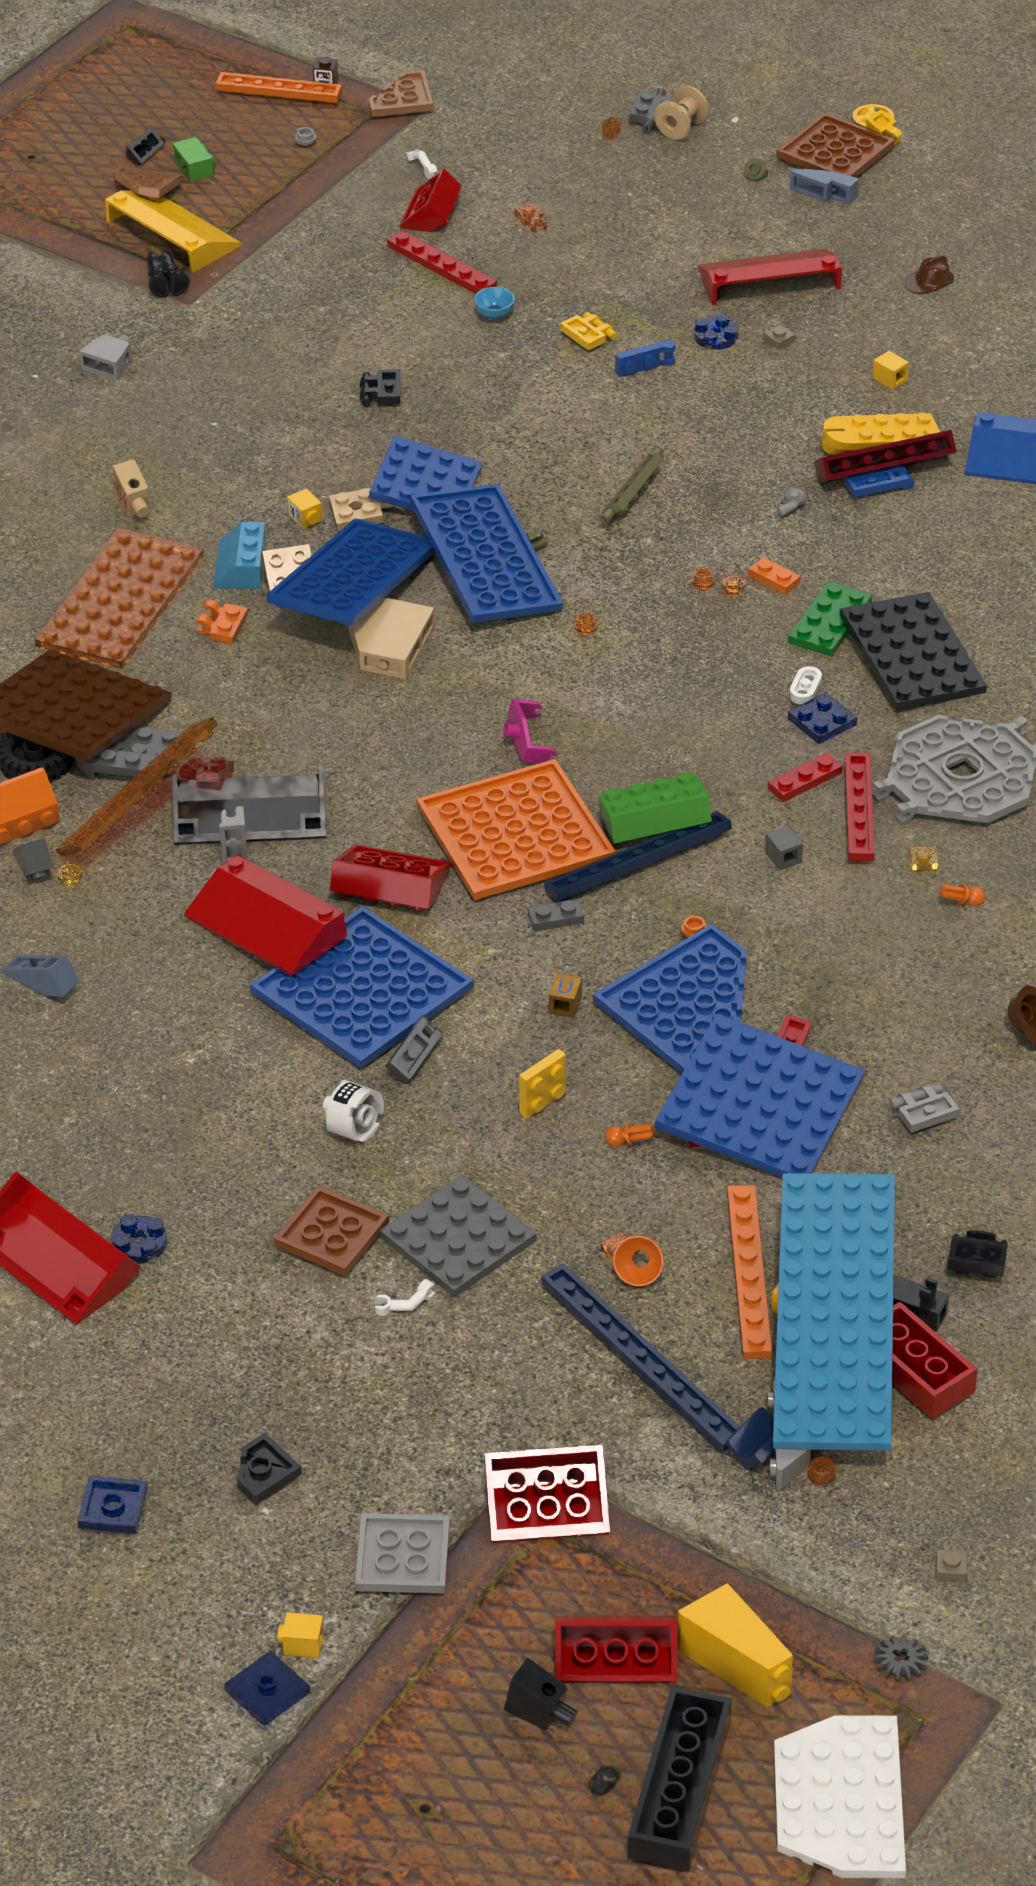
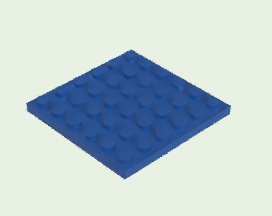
(365, 989)
(759, 1098)

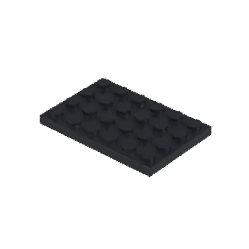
(913, 650)

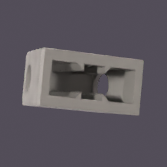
(107, 356)

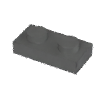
(556, 915)

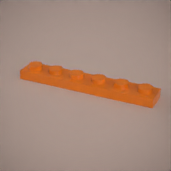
(278, 87)

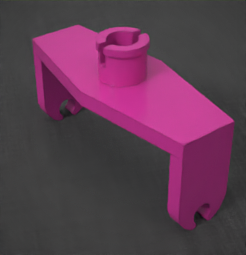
(518, 730)

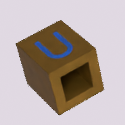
(565, 995)

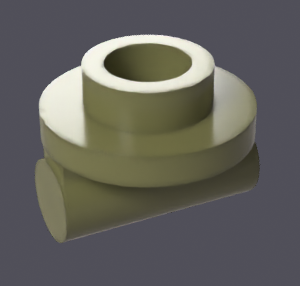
(755, 169)
(537, 539)

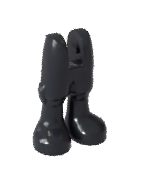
(162, 269)

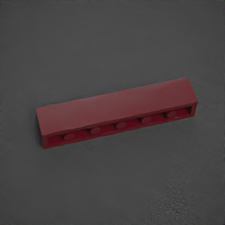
(885, 456)

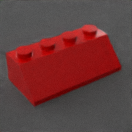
(616, 1647)

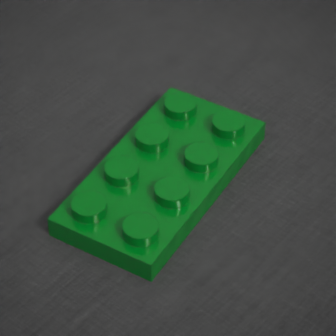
(821, 625)

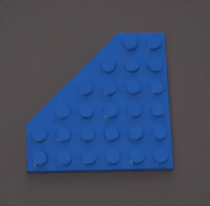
(679, 993)

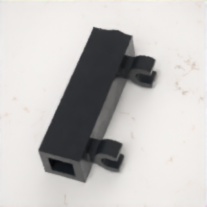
(922, 1300)

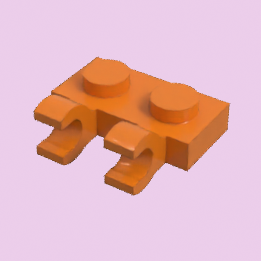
(227, 624)

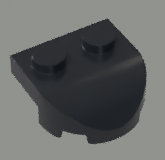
(978, 1254)

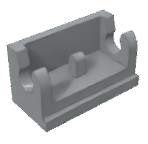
(233, 835)

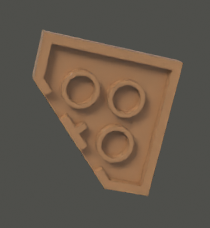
(404, 96)
(146, 182)

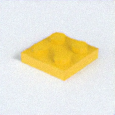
(542, 1083)

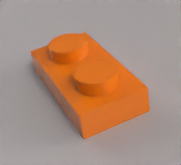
(774, 576)

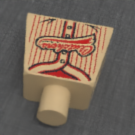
(132, 498)

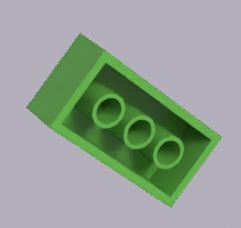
(654, 807)

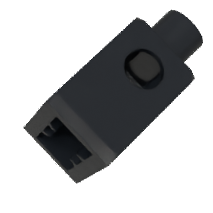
(538, 1697)

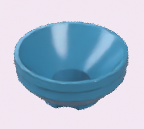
(494, 302)

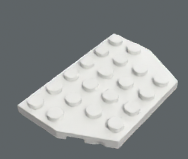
(842, 1796)

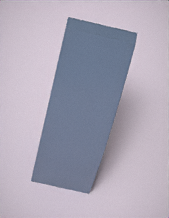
(824, 185)

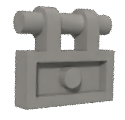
(925, 1107)

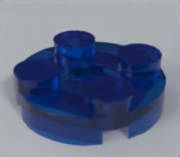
(716, 331)
(134, 1226)

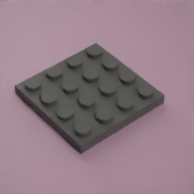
(458, 1235)

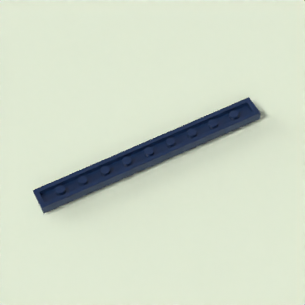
(640, 1355)

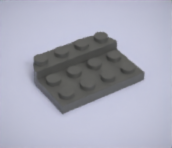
(129, 753)

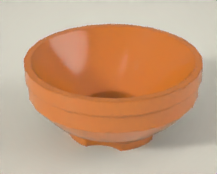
(628, 1270)

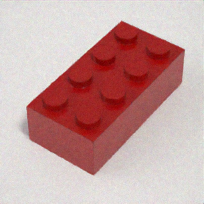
(927, 1366)

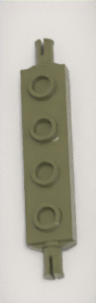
(635, 483)

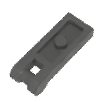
(413, 1049)

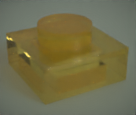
(923, 858)

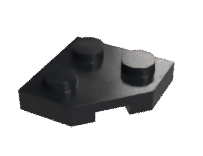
(265, 1468)

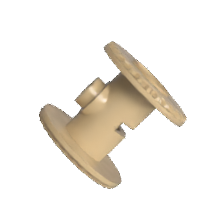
(676, 117)

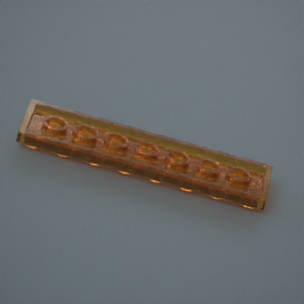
(134, 790)

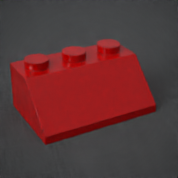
(432, 203)

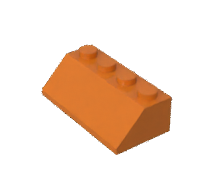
(26, 805)

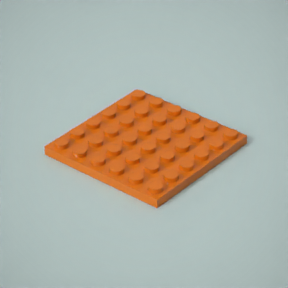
(514, 829)

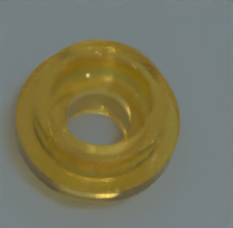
(69, 874)

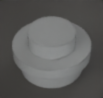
(305, 136)

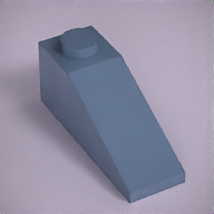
(43, 973)

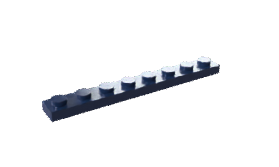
(635, 857)

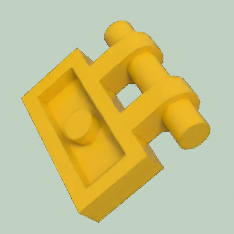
(588, 330)

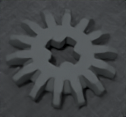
(904, 1667)

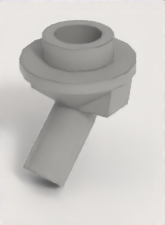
(794, 498)

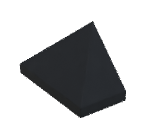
(144, 146)

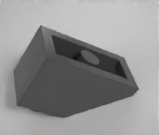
(34, 858)

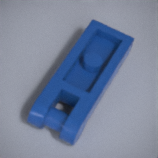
(645, 358)
(879, 481)

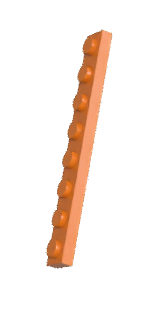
(749, 1272)

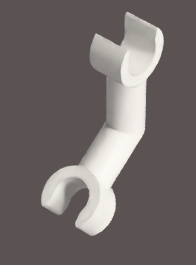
(429, 168)
(423, 1293)

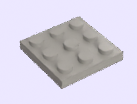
(402, 1553)

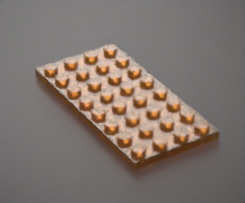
(119, 598)

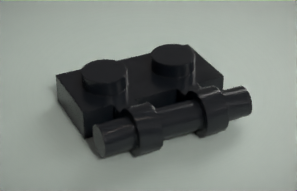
(382, 387)

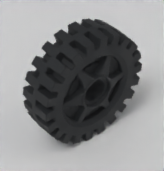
(23, 756)

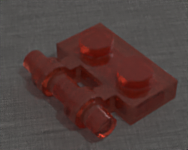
(213, 771)

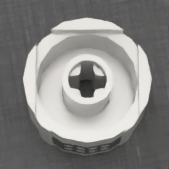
(353, 1111)

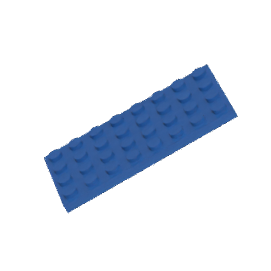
(485, 553)
(352, 572)

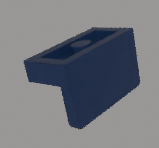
(753, 1439)

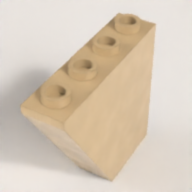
(392, 636)

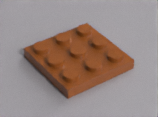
(331, 1230)

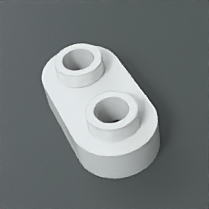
(805, 685)

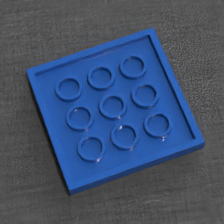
(420, 469)

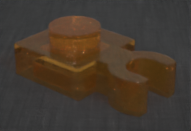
(531, 215)

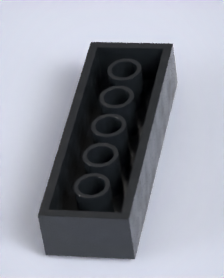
(679, 1778)

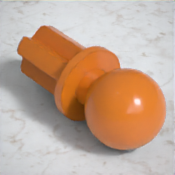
(973, 896)
(617, 1136)

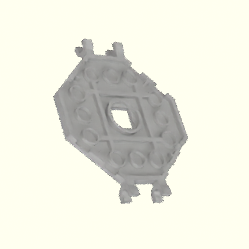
(927, 786)

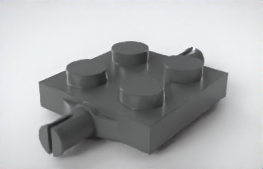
(644, 108)

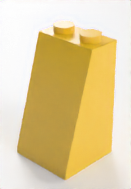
(735, 1646)

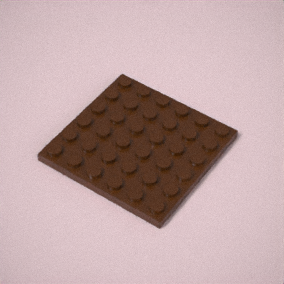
(75, 704)

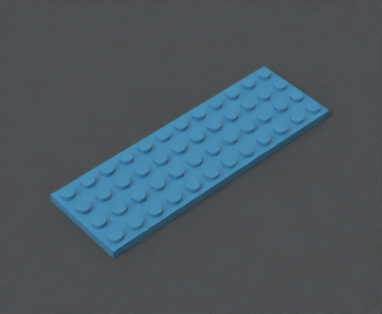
(835, 1313)

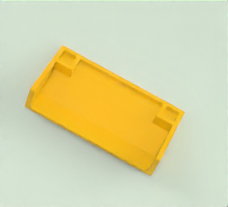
(174, 223)

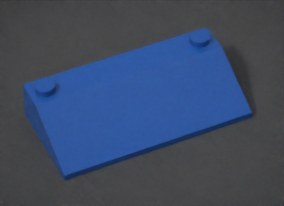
(1003, 448)

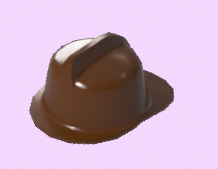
(931, 275)
(1023, 1012)

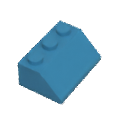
(240, 557)

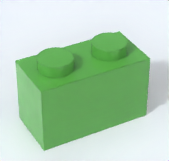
(193, 159)

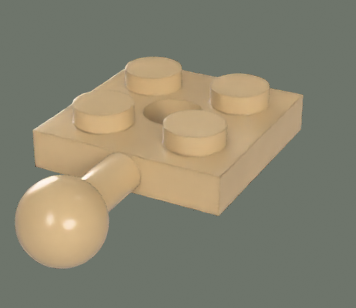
(344, 503)

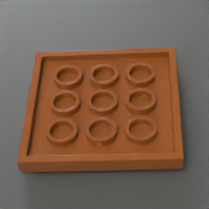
(835, 146)

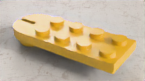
(866, 431)

